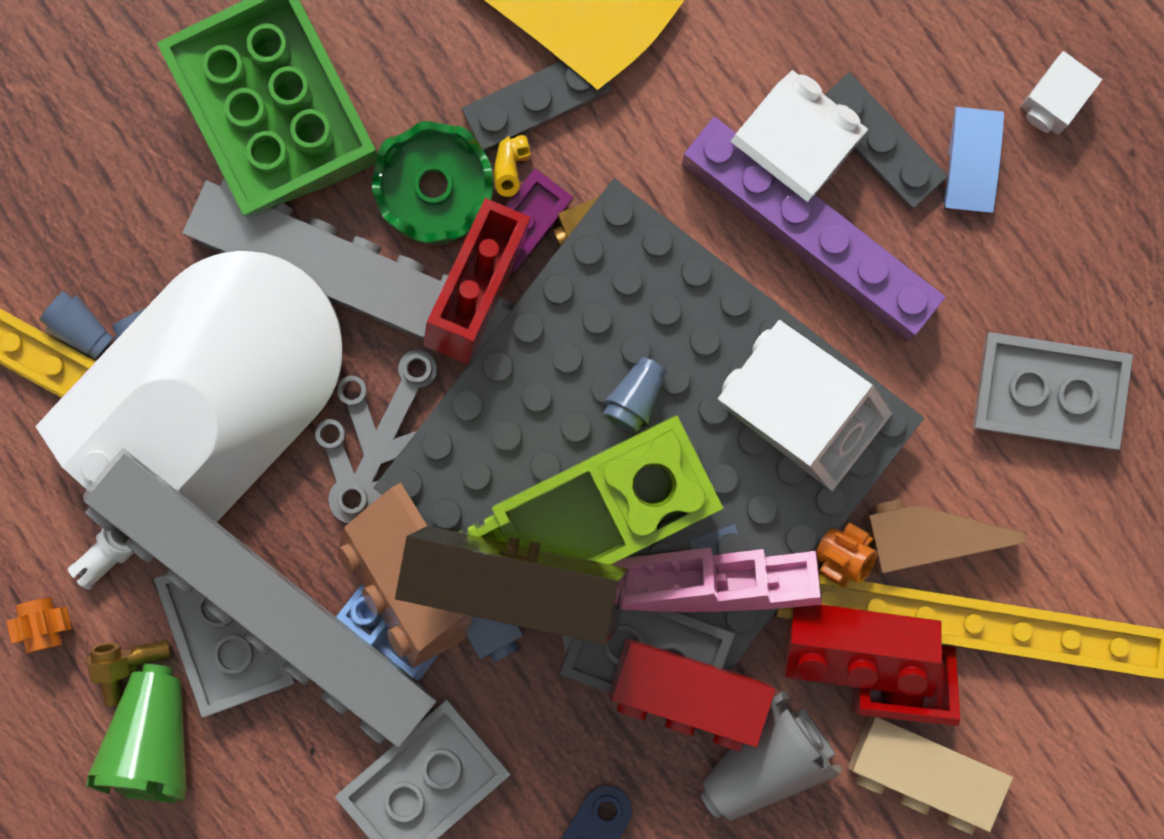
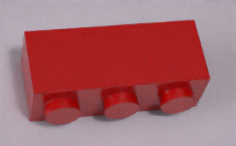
(476, 281)
(864, 649)
(690, 695)

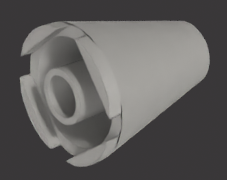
(785, 762)

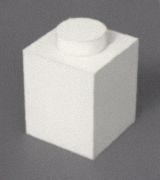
(1059, 94)

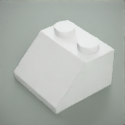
(800, 134)

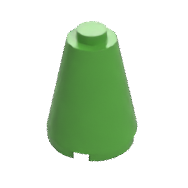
(144, 741)

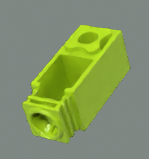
(611, 499)

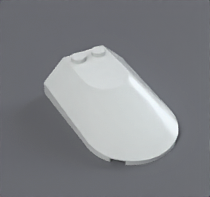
(206, 380)

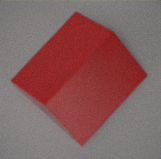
(941, 709)

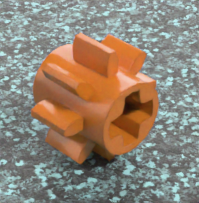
(846, 555)
(38, 625)

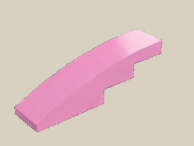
(721, 582)

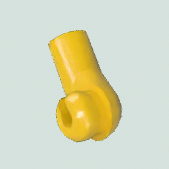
(505, 167)

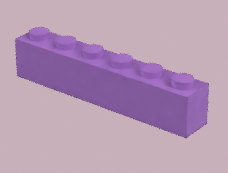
(814, 233)

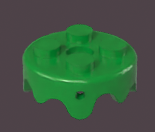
(427, 150)

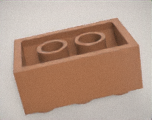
(374, 551)

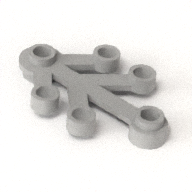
(377, 445)

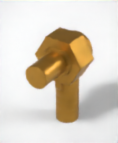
(110, 664)

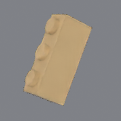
(928, 775)

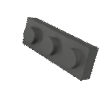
(530, 104)
(888, 147)

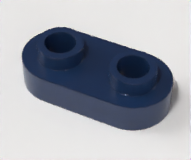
(588, 823)

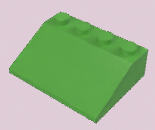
(268, 102)

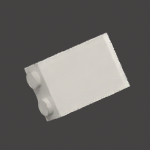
(805, 404)

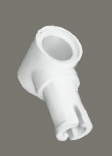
(101, 557)

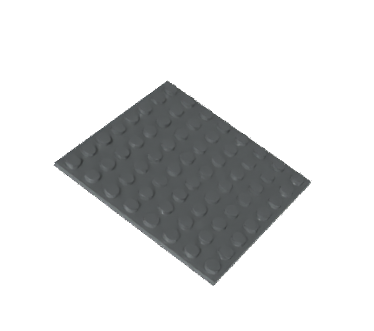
(538, 389)

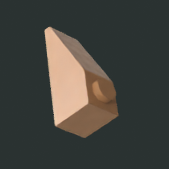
(926, 536)

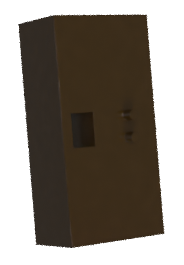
(512, 584)

